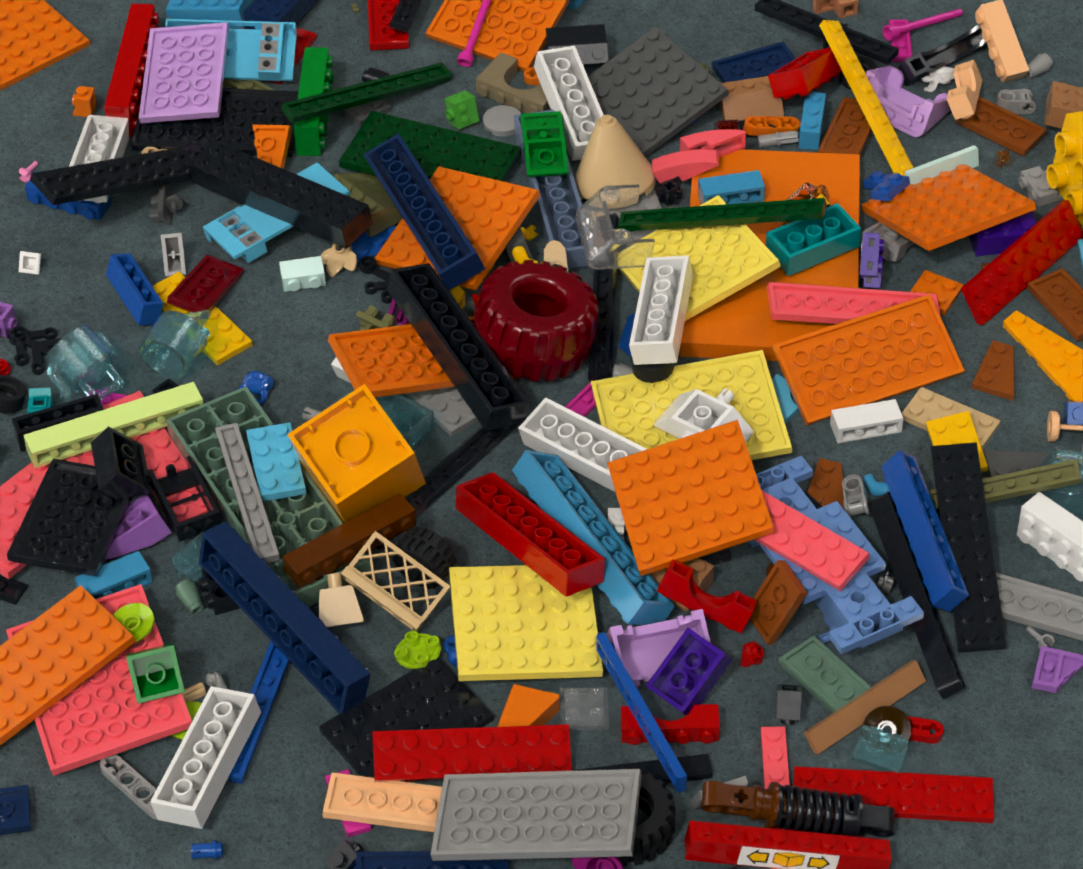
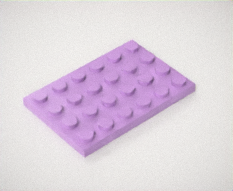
(184, 73)

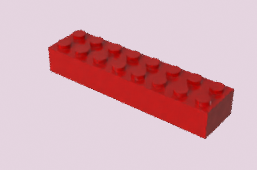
(128, 74)
(530, 534)

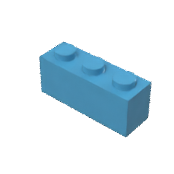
(812, 121)
(733, 188)
(117, 576)

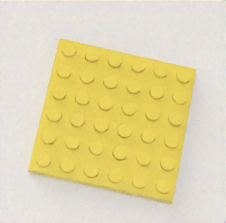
(720, 258)
(520, 626)

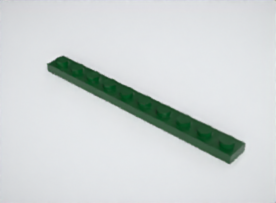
(366, 92)
(723, 214)

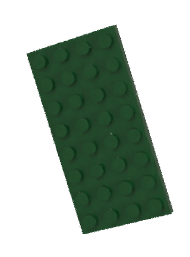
(432, 148)

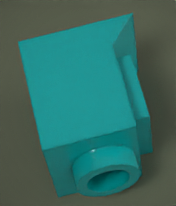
(39, 394)

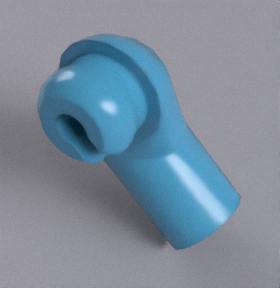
(875, 488)

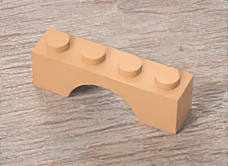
(965, 97)

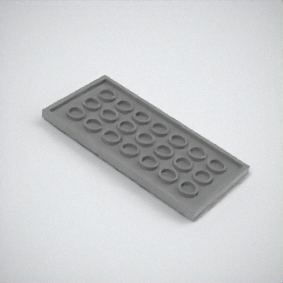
(537, 815)

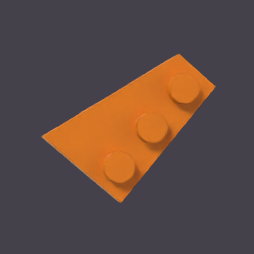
(272, 143)

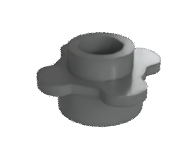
(884, 583)

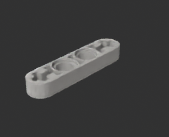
(132, 789)

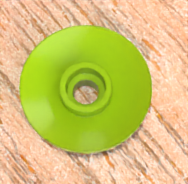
(136, 619)

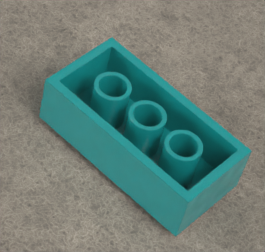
(813, 241)

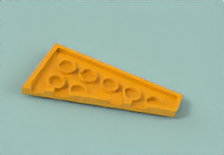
(1053, 354)

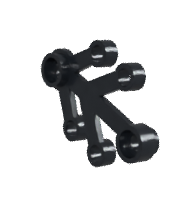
(368, 265)
(20, 337)

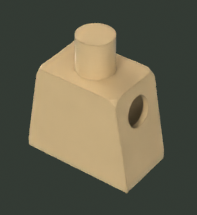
(338, 603)

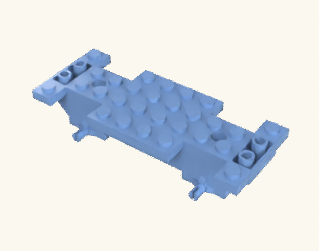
(860, 611)

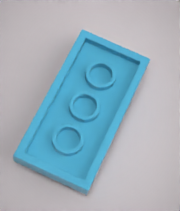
(275, 462)

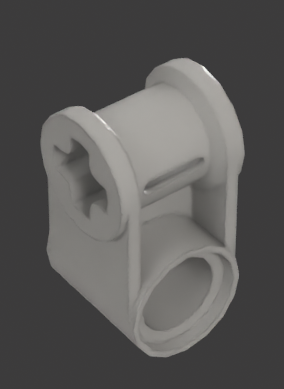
(1016, 101)
(855, 496)

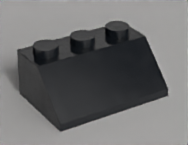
(588, 40)
(120, 465)

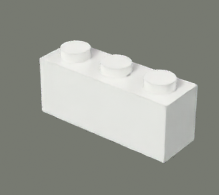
(866, 421)

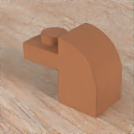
(842, 8)

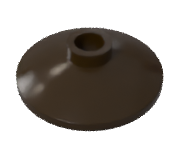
(889, 716)

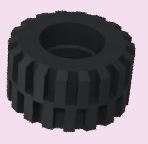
(428, 550)

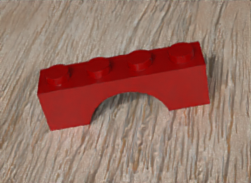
(728, 610)
(697, 726)

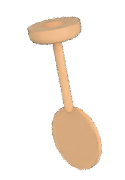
(1054, 426)

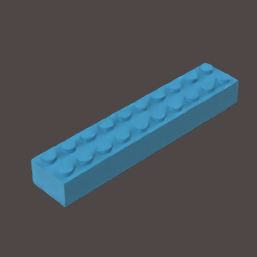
(569, 504)

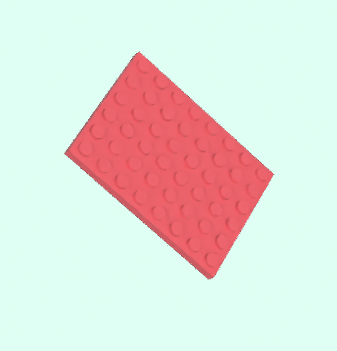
(103, 711)

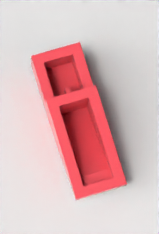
(721, 140)
(684, 164)

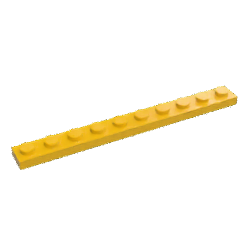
(866, 97)

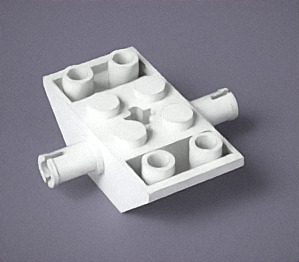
(698, 412)

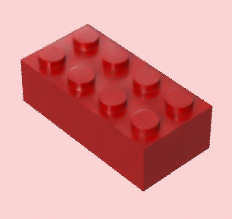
(804, 74)

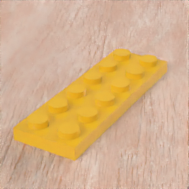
(224, 338)

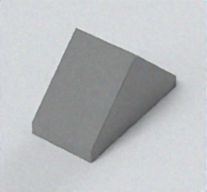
(173, 254)

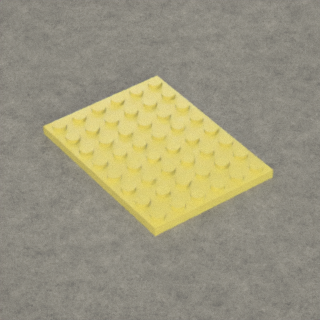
(634, 405)

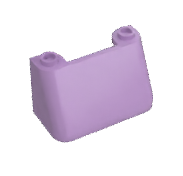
(904, 109)
(646, 646)

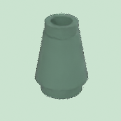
(189, 595)

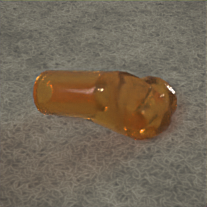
(1002, 158)

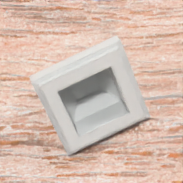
(29, 262)

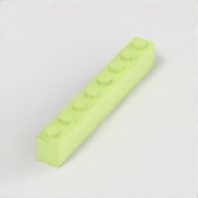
(128, 418)

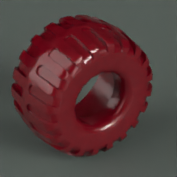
(537, 319)

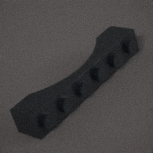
(923, 63)

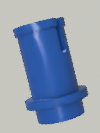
(207, 850)

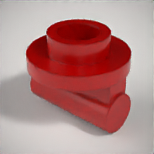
(751, 654)

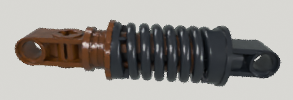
(800, 809)

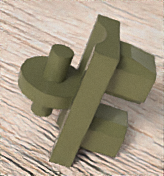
(370, 320)

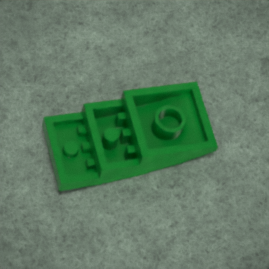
(544, 144)

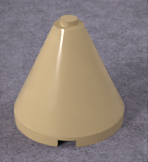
(612, 161)

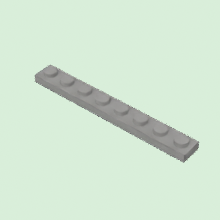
(247, 492)

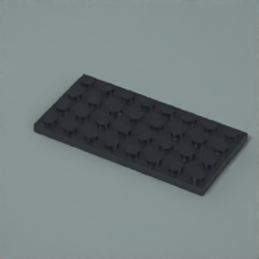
(233, 127)

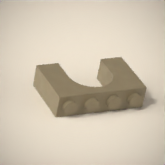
(494, 85)

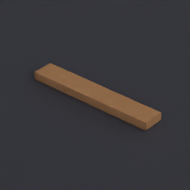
(853, 713)

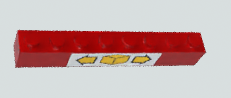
(782, 848)

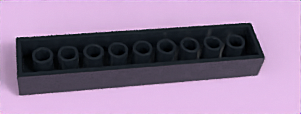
(281, 194)
(458, 347)

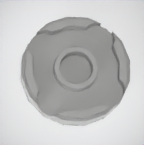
(500, 120)

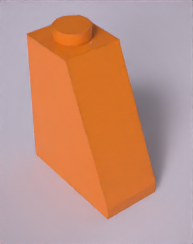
(529, 707)

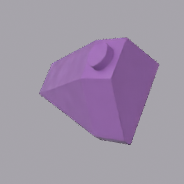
(139, 528)

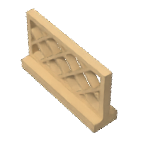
(379, 594)

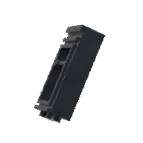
(179, 482)

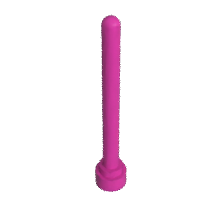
(893, 31)
(466, 57)

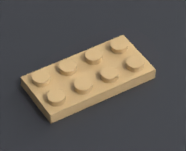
(930, 406)

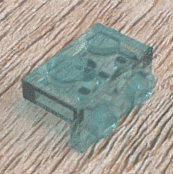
(187, 559)
(880, 749)

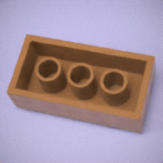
(1061, 101)

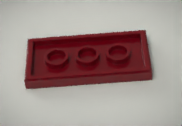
(205, 285)

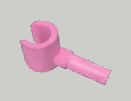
(26, 173)

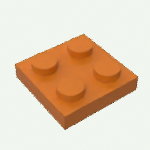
(945, 289)

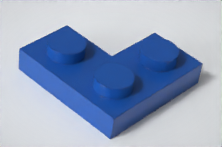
(885, 185)

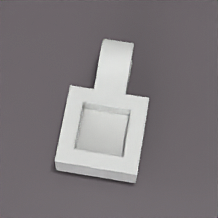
(942, 76)
(616, 519)

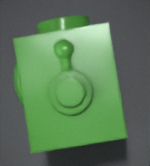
(461, 109)

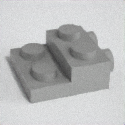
(1037, 186)
(894, 243)

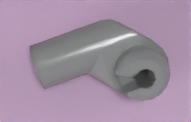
(215, 679)

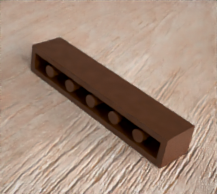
(345, 541)

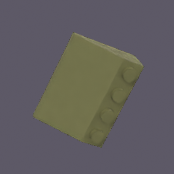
(370, 191)

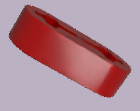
(921, 730)

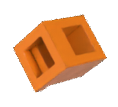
(84, 101)

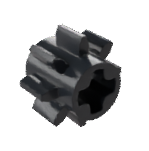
(669, 192)

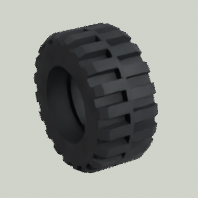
(658, 829)

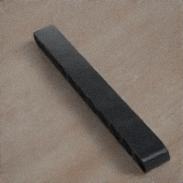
(910, 582)

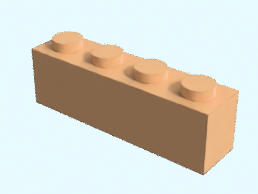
(1001, 41)

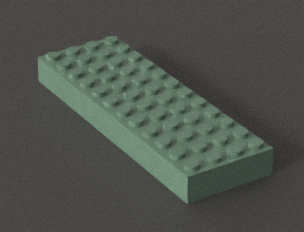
(291, 519)

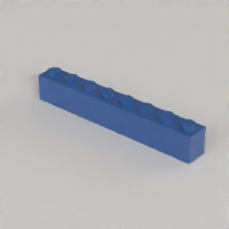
(924, 531)

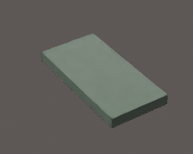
(823, 674)

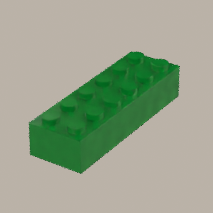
(314, 80)

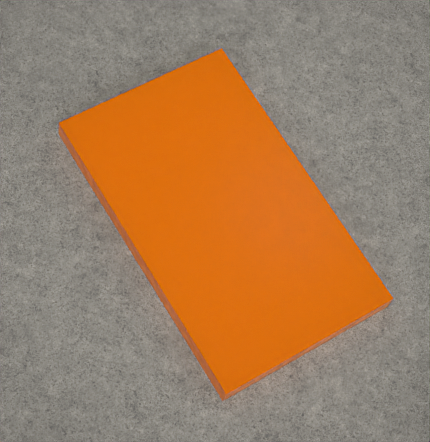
(744, 319)

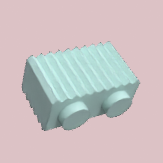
(302, 273)

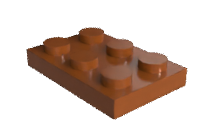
(777, 601)

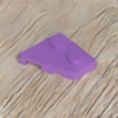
(1055, 669)

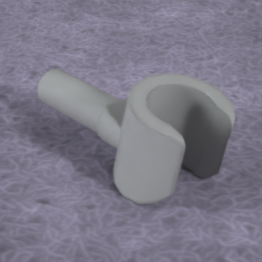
(1041, 638)

